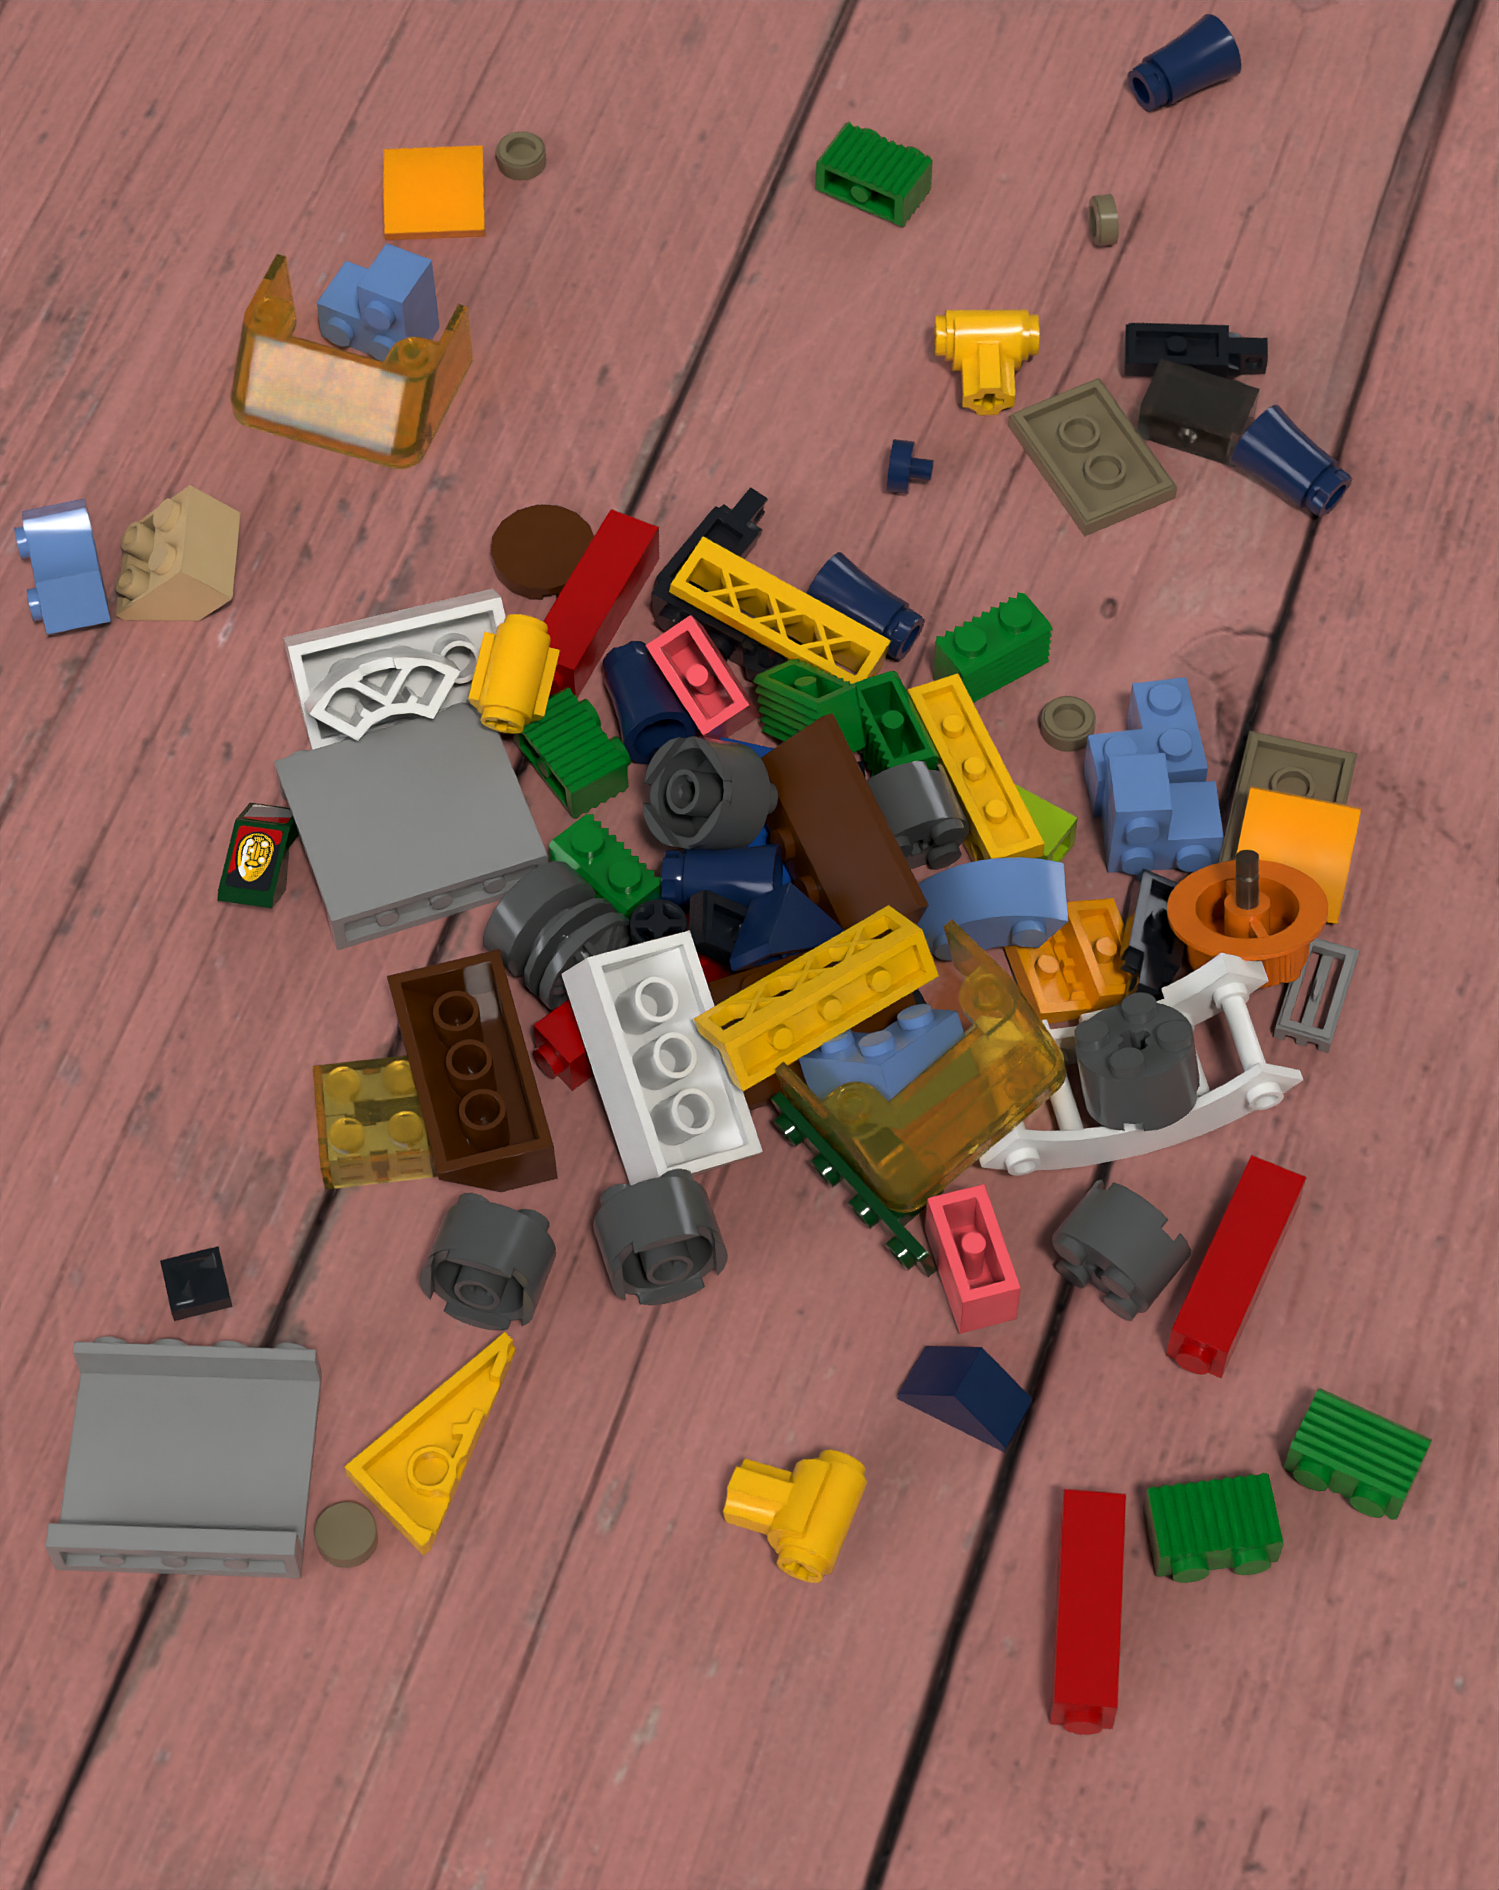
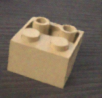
(179, 560)

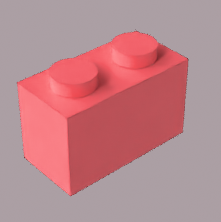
(702, 679)
(972, 1258)

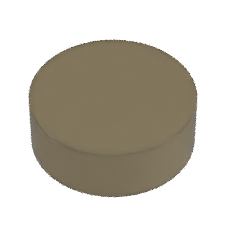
(521, 155)
(1103, 220)
(1067, 723)
(346, 1534)

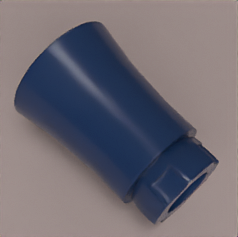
(1186, 64)
(1291, 462)
(867, 602)
(644, 701)
(729, 872)

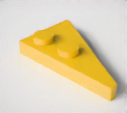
(423, 1456)

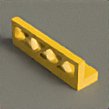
(780, 607)
(977, 773)
(822, 1000)

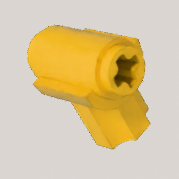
(987, 352)
(514, 674)
(799, 1510)

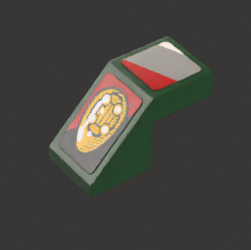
(258, 856)

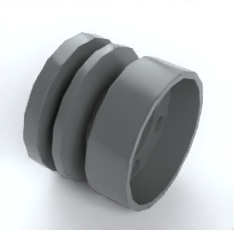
(550, 926)

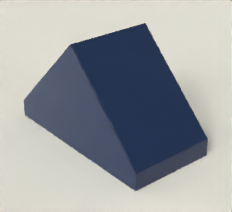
(780, 927)
(967, 1393)

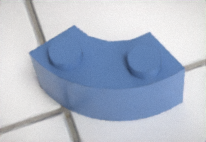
(64, 566)
(995, 903)

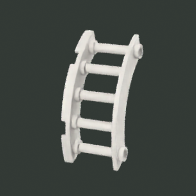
(1213, 988)

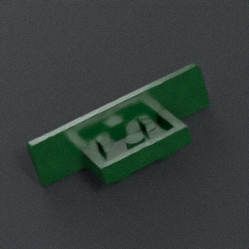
(864, 1201)

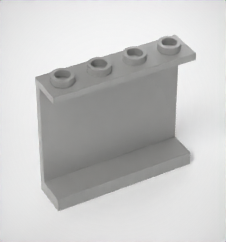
(410, 823)
(189, 1459)

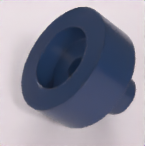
(905, 466)

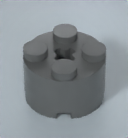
(707, 794)
(921, 813)
(1137, 1064)
(659, 1238)
(1119, 1248)
(489, 1262)

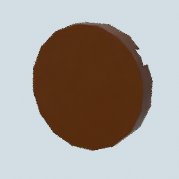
(539, 549)

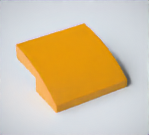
(434, 192)
(1304, 835)
(1076, 966)

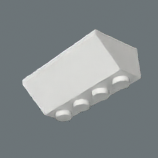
(442, 627)
(653, 1068)

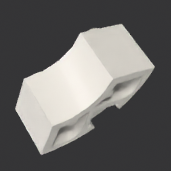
(381, 686)

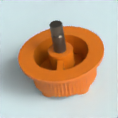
(1249, 912)

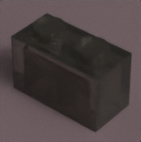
(1196, 411)

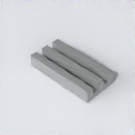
(1304, 1031)

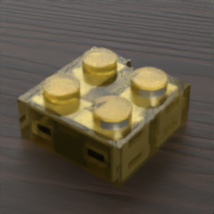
(370, 1123)

